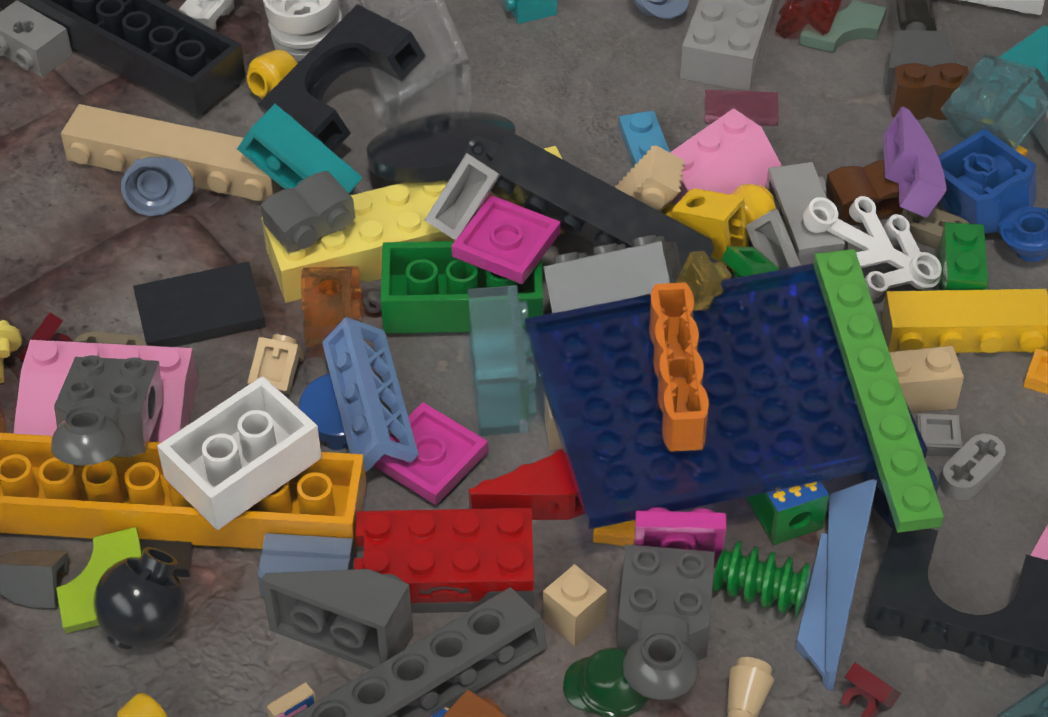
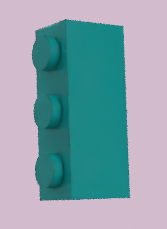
(292, 153)

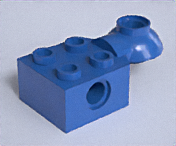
(998, 189)

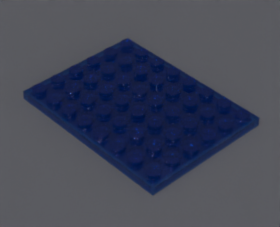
(772, 385)

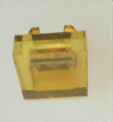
(703, 278)

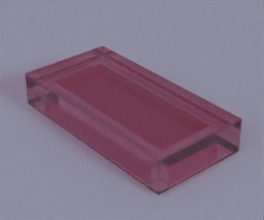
(755, 105)

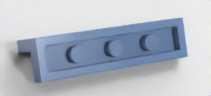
(359, 390)

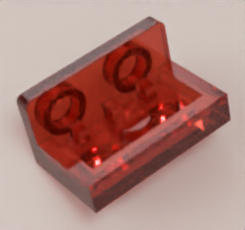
(799, 13)

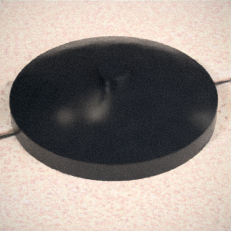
(432, 145)

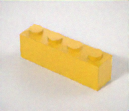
(967, 320)

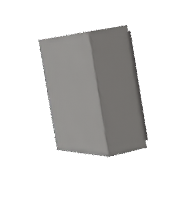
(940, 433)

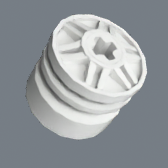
(300, 24)

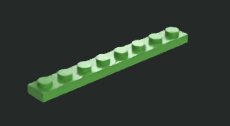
(878, 392)

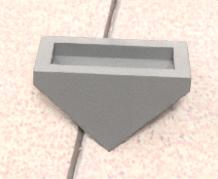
(462, 196)
(772, 240)

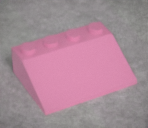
(50, 361)

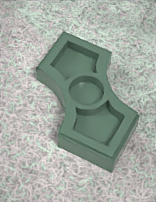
(855, 22)

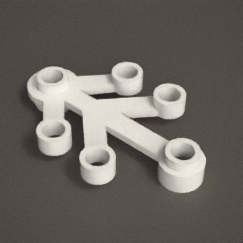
(913, 266)

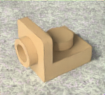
(276, 361)

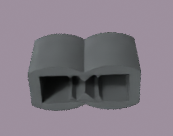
(308, 211)

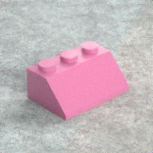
(726, 156)

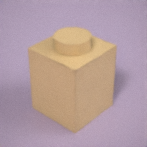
(574, 605)

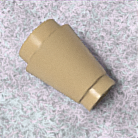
(748, 687)

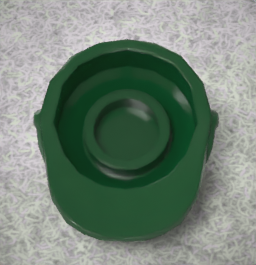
(600, 687)

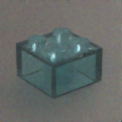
(999, 98)

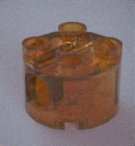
(328, 298)

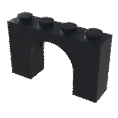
(355, 42)
(910, 609)

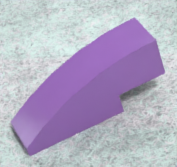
(913, 164)

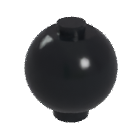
(139, 599)

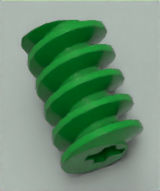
(762, 579)

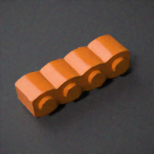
(678, 367)

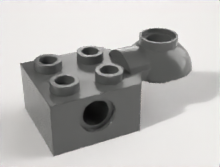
(106, 409)
(664, 618)

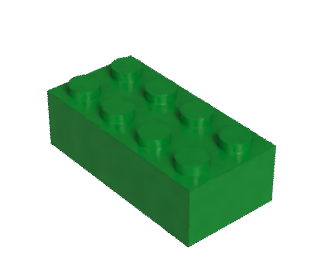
(429, 288)

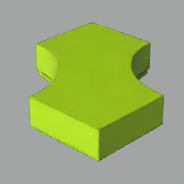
(77, 596)

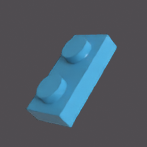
(640, 133)

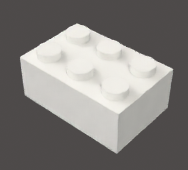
(240, 452)

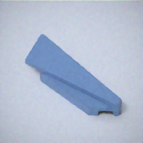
(835, 579)

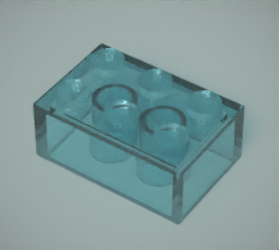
(500, 362)

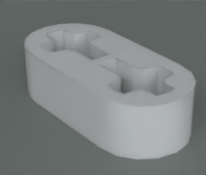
(979, 471)

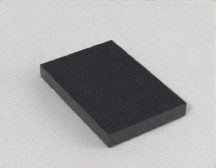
(199, 306)

